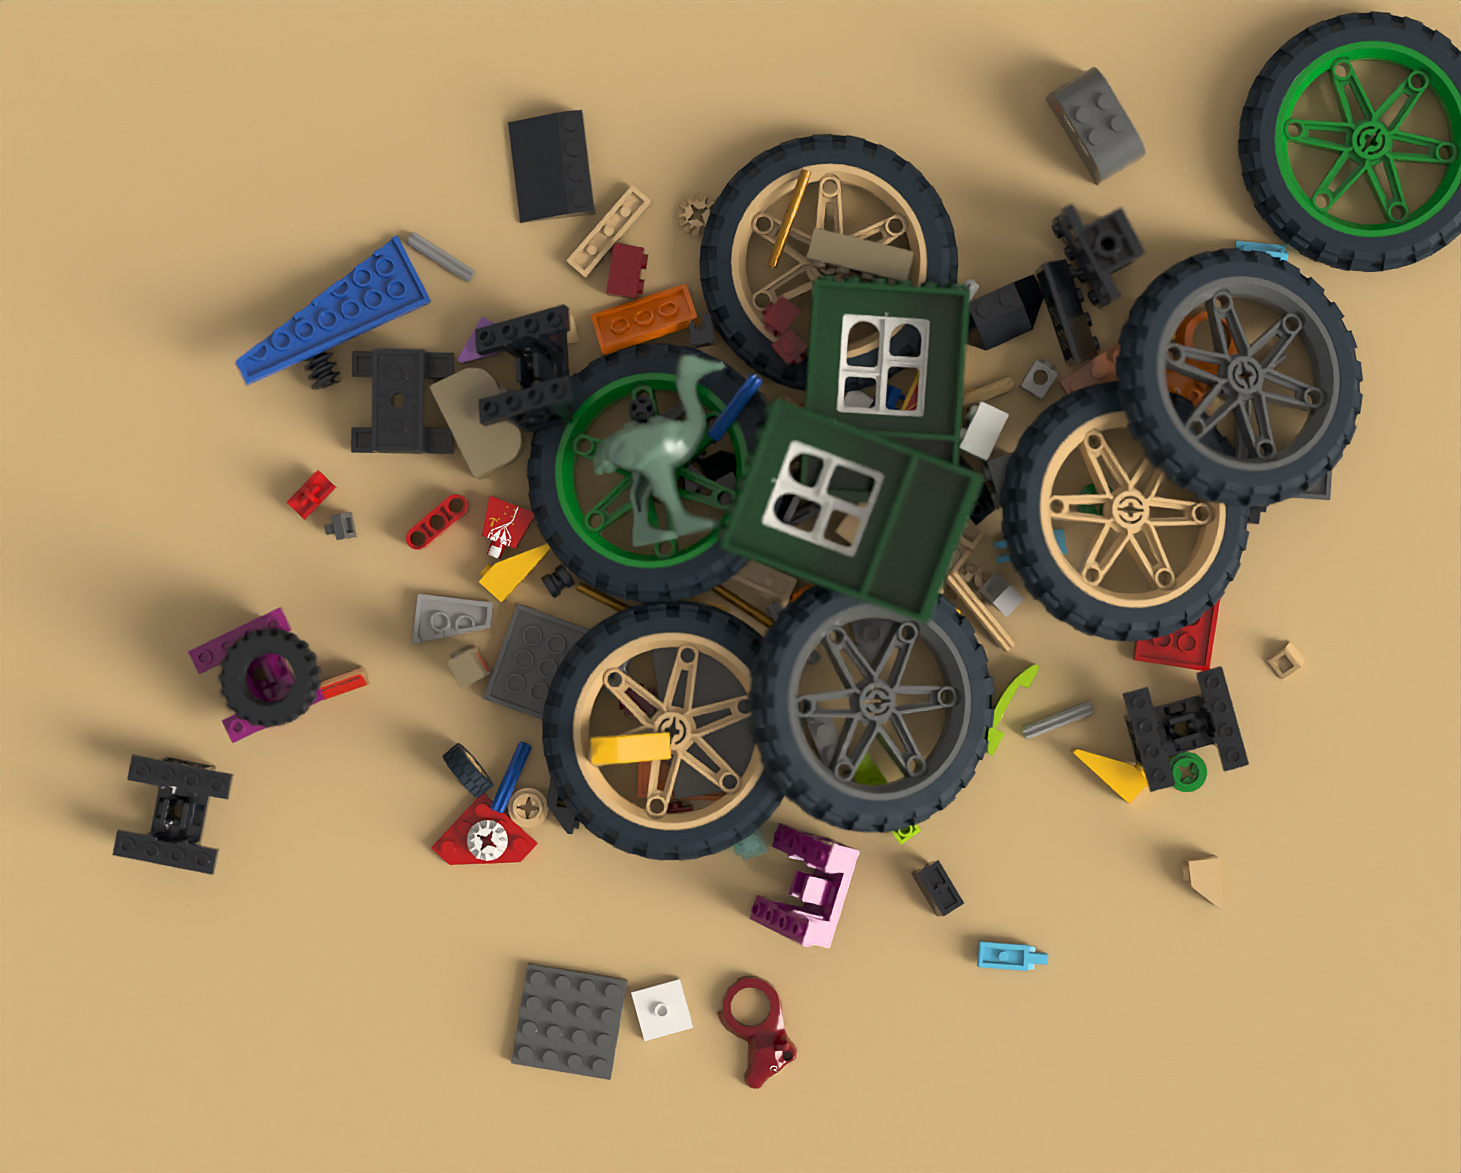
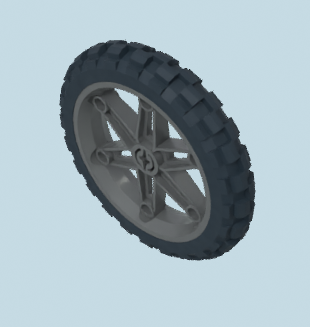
(1169, 441)
(820, 789)

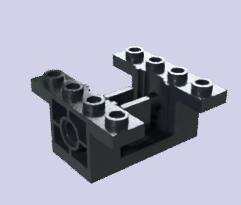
(1098, 250)
(541, 370)
(403, 427)
(1208, 721)
(175, 839)

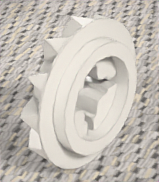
(484, 828)

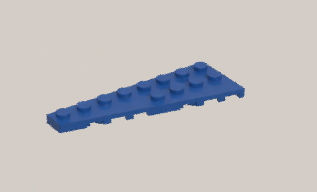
(362, 300)

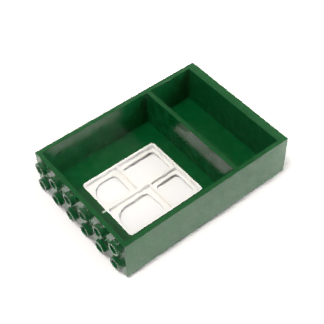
(943, 327)
(904, 530)

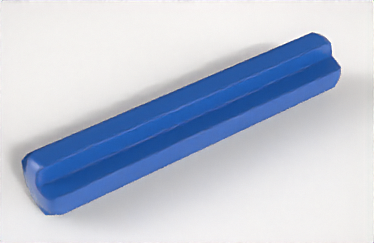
(734, 407)
(511, 777)

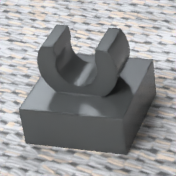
(342, 526)

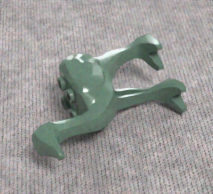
(653, 453)

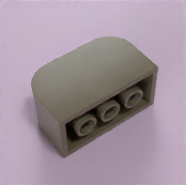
(482, 446)

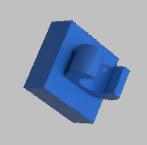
(892, 396)

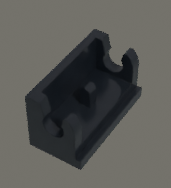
(702, 337)
(937, 888)

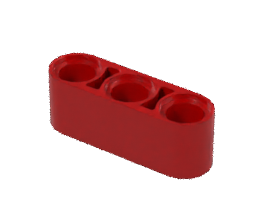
(426, 527)

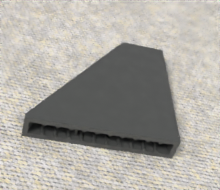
(733, 742)

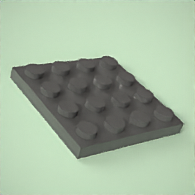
(529, 659)
(569, 1021)

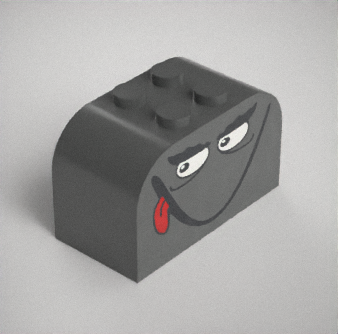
(1096, 125)

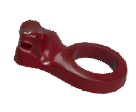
(767, 1042)

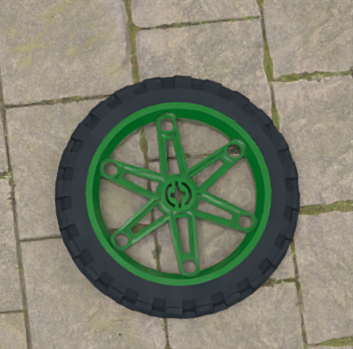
(1265, 138)
(555, 496)

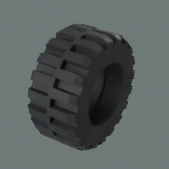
(234, 677)

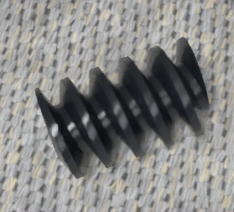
(322, 370)

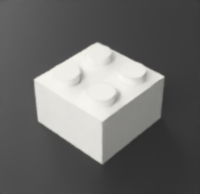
(981, 431)

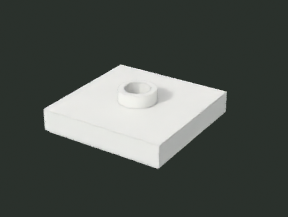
(662, 1009)

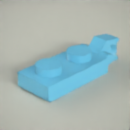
(1009, 956)

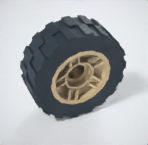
(467, 770)

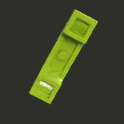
(1023, 678)

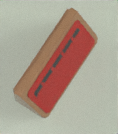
(344, 682)

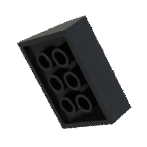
(551, 166)
(1066, 311)

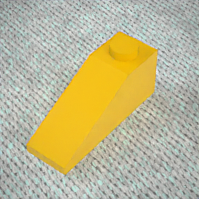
(509, 573)
(630, 748)
(1118, 775)

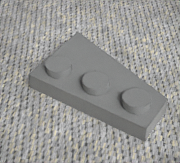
(449, 616)

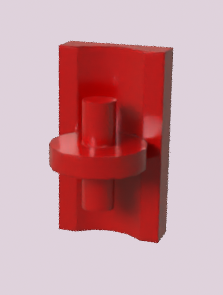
(311, 494)

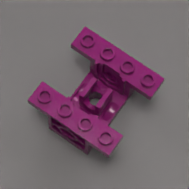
(278, 673)
(821, 891)

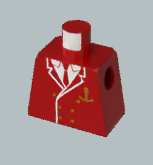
(505, 525)

